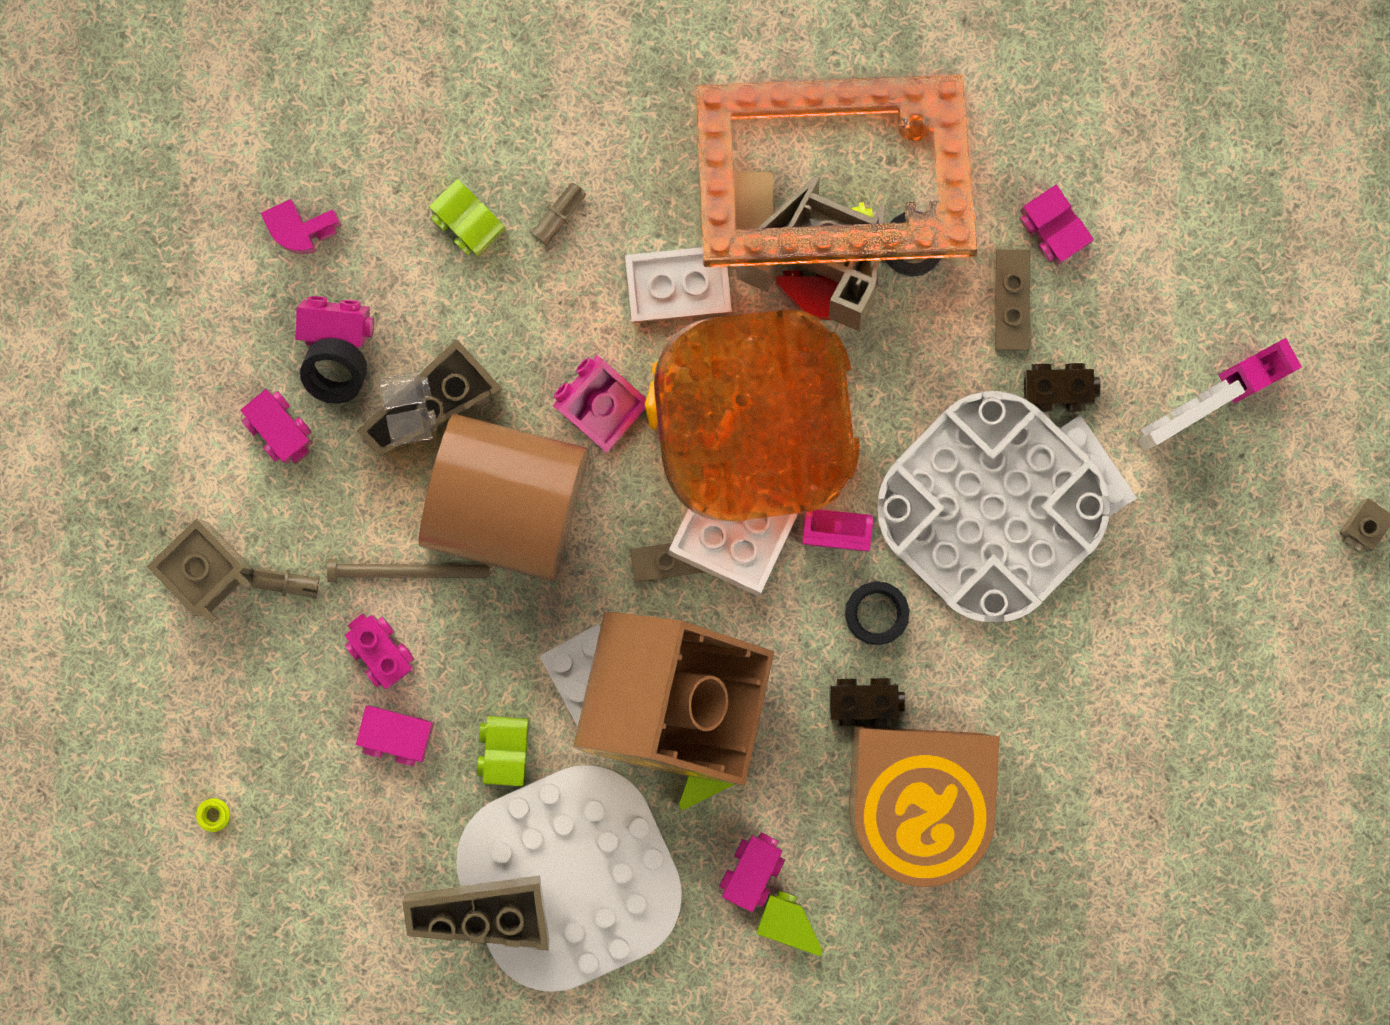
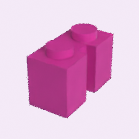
(1055, 225)
(394, 734)

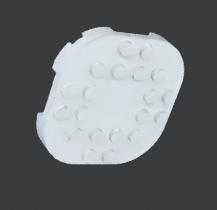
(993, 506)
(600, 867)

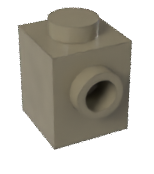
(1366, 526)

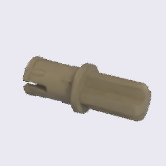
(559, 213)
(285, 582)

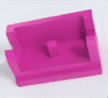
(838, 530)

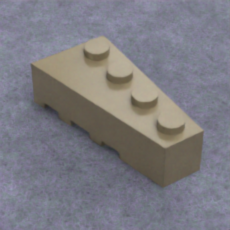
(452, 380)
(482, 913)

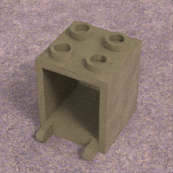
(201, 568)

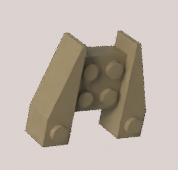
(856, 279)

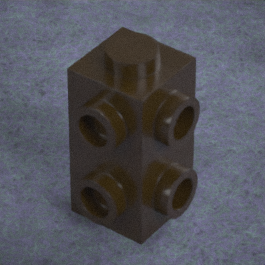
(1061, 387)
(875, 701)

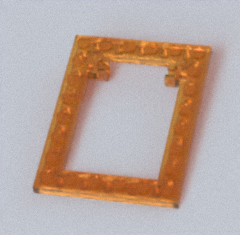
(940, 232)

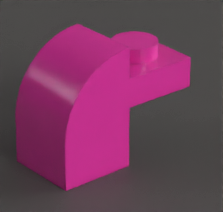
(295, 235)
(1262, 368)

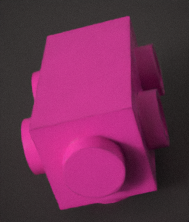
(322, 319)
(285, 437)
(371, 641)
(757, 862)

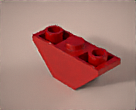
(808, 293)

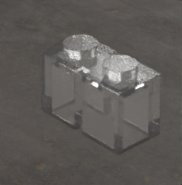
(409, 425)

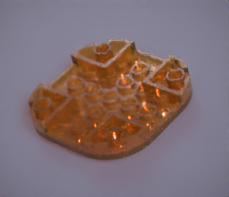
(755, 415)

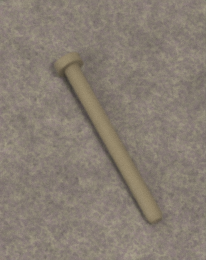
(404, 571)

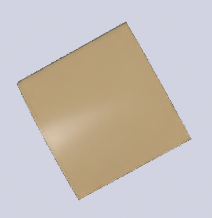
(753, 198)

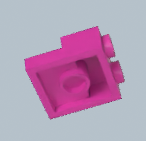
(599, 402)

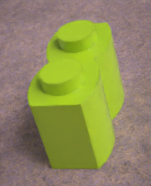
(466, 218)
(504, 750)

